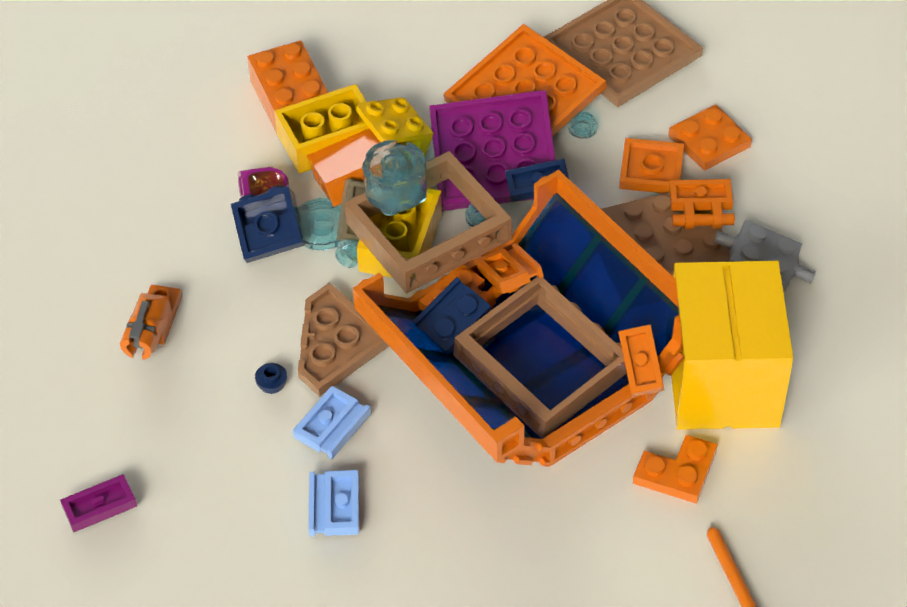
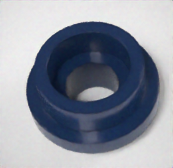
(271, 384)

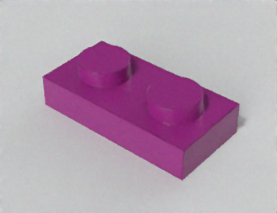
(98, 503)

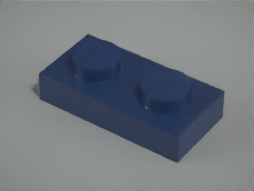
(522, 179)

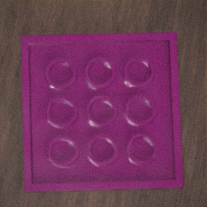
(492, 138)

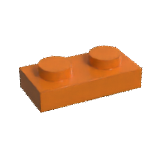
(641, 360)

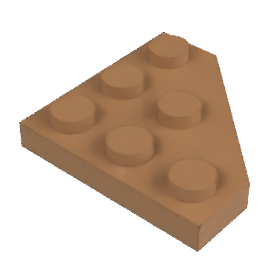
(334, 340)

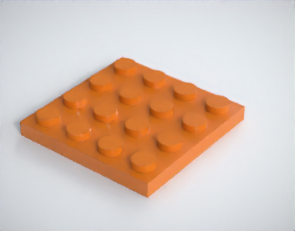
(531, 64)

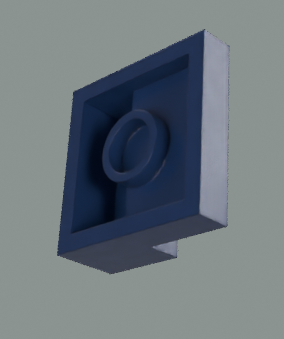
(267, 223)

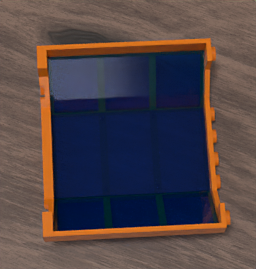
(590, 265)

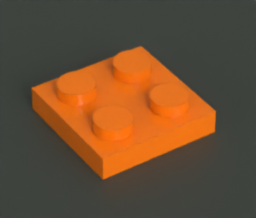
(710, 137)
(650, 165)

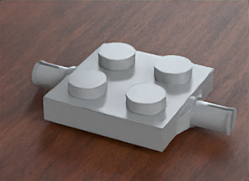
(762, 244)

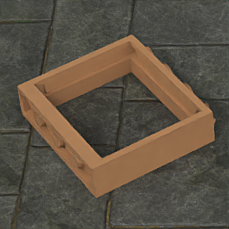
(447, 254)
(506, 387)

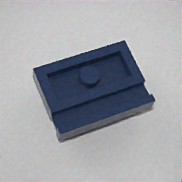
(451, 314)

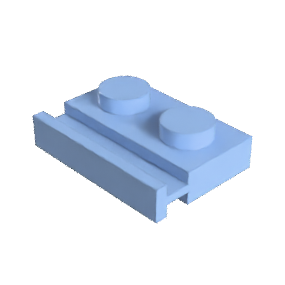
(331, 422)
(334, 503)

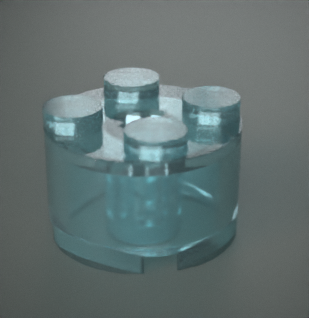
(394, 176)

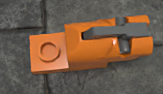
(150, 320)

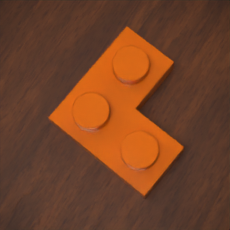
(678, 477)

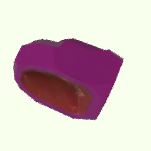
(260, 180)

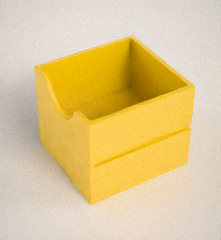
(732, 345)

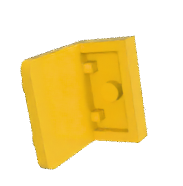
(396, 121)

